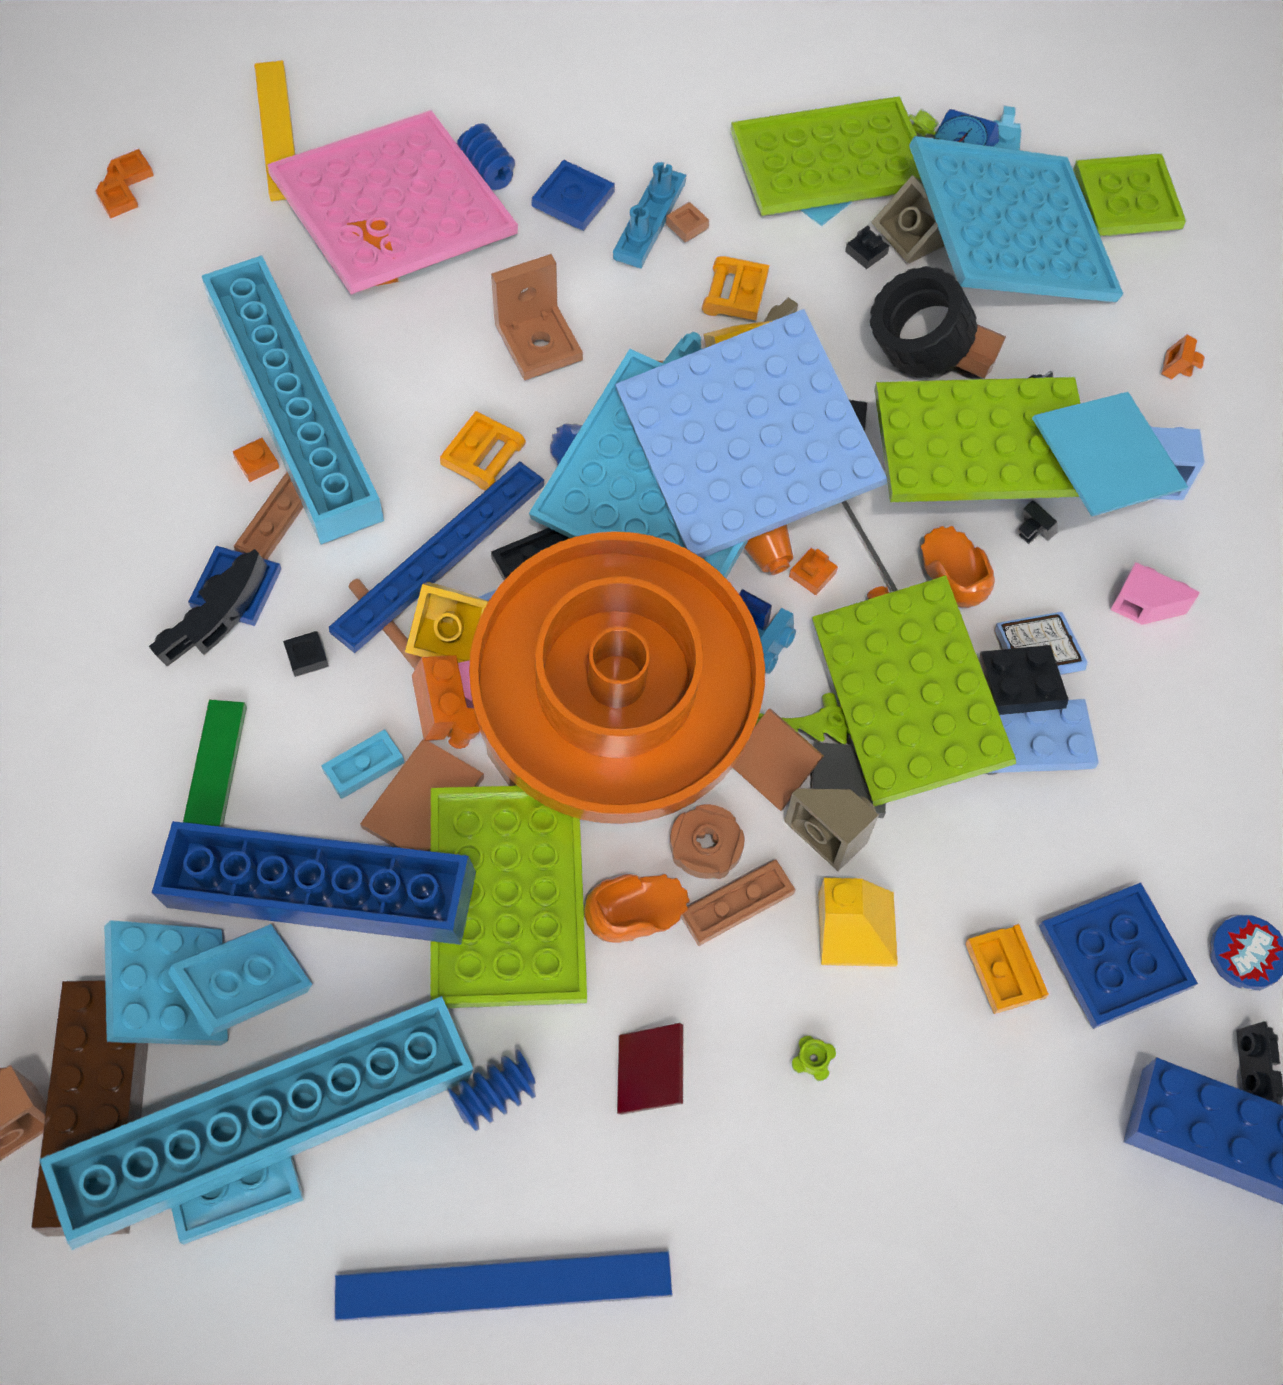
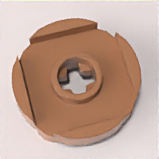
(703, 862)

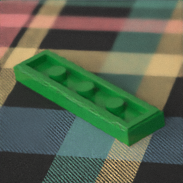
(215, 763)

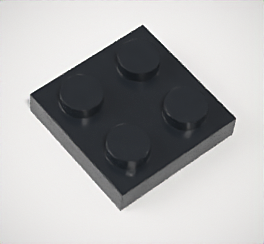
(1024, 679)

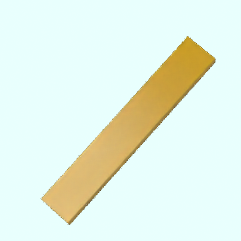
(274, 117)

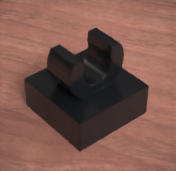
(867, 247)
(1037, 522)

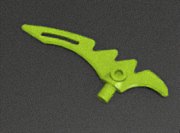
(826, 720)

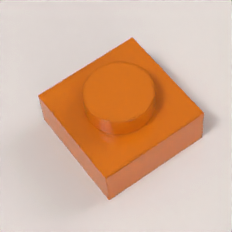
(255, 459)

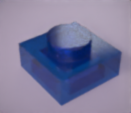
(758, 608)

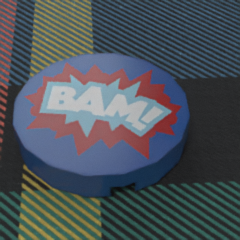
(1248, 952)

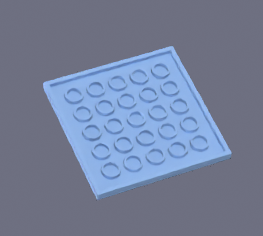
(750, 434)

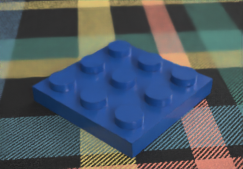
(1117, 955)

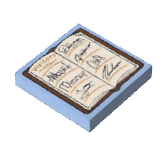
(1044, 630)

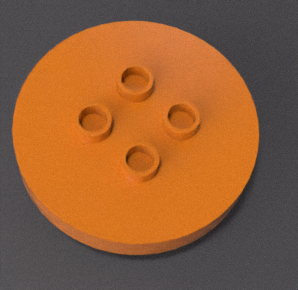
(616, 677)

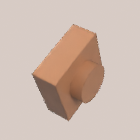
(687, 222)

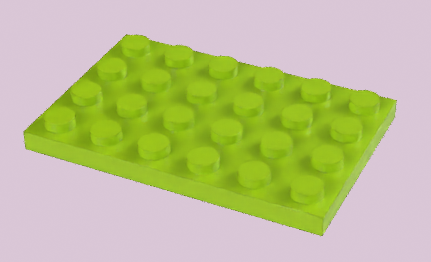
(826, 154)
(971, 438)
(912, 691)
(525, 904)

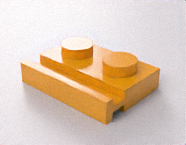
(1006, 969)

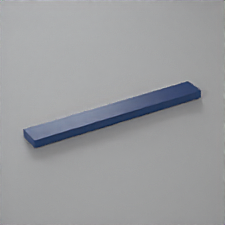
(436, 557)
(502, 1286)

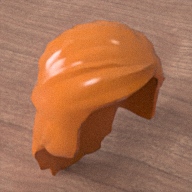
(966, 566)
(634, 907)

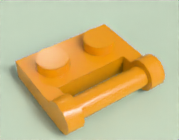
(745, 292)
(473, 445)

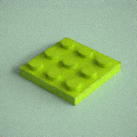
(1130, 194)

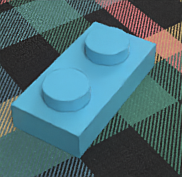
(362, 764)

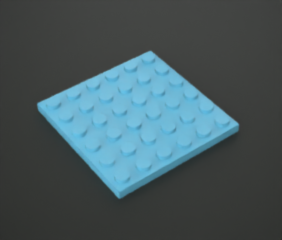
(1014, 221)
(608, 481)

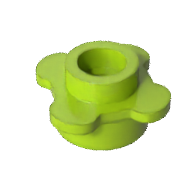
(924, 123)
(810, 1047)

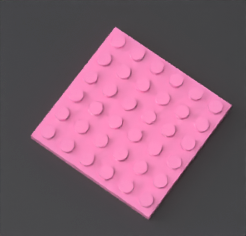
(399, 175)

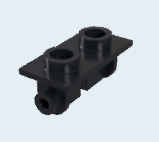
(1257, 1054)

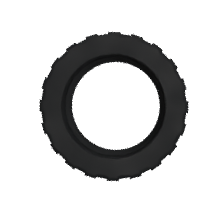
(907, 296)

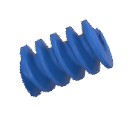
(487, 155)
(494, 1090)

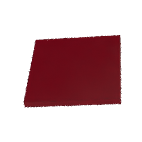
(650, 1069)

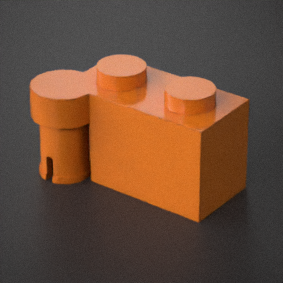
(443, 701)

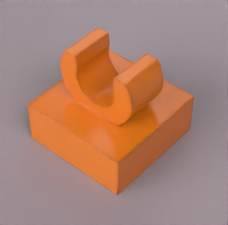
(1182, 358)
(813, 570)

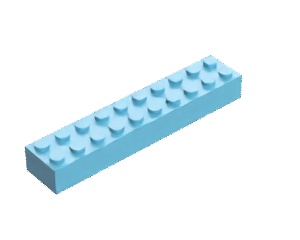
(293, 400)
(253, 1122)

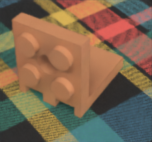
(533, 316)

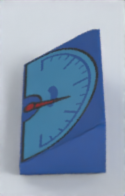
(967, 129)

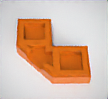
(122, 172)

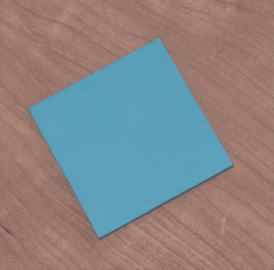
(1109, 453)

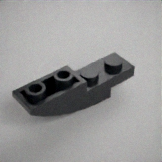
(226, 602)

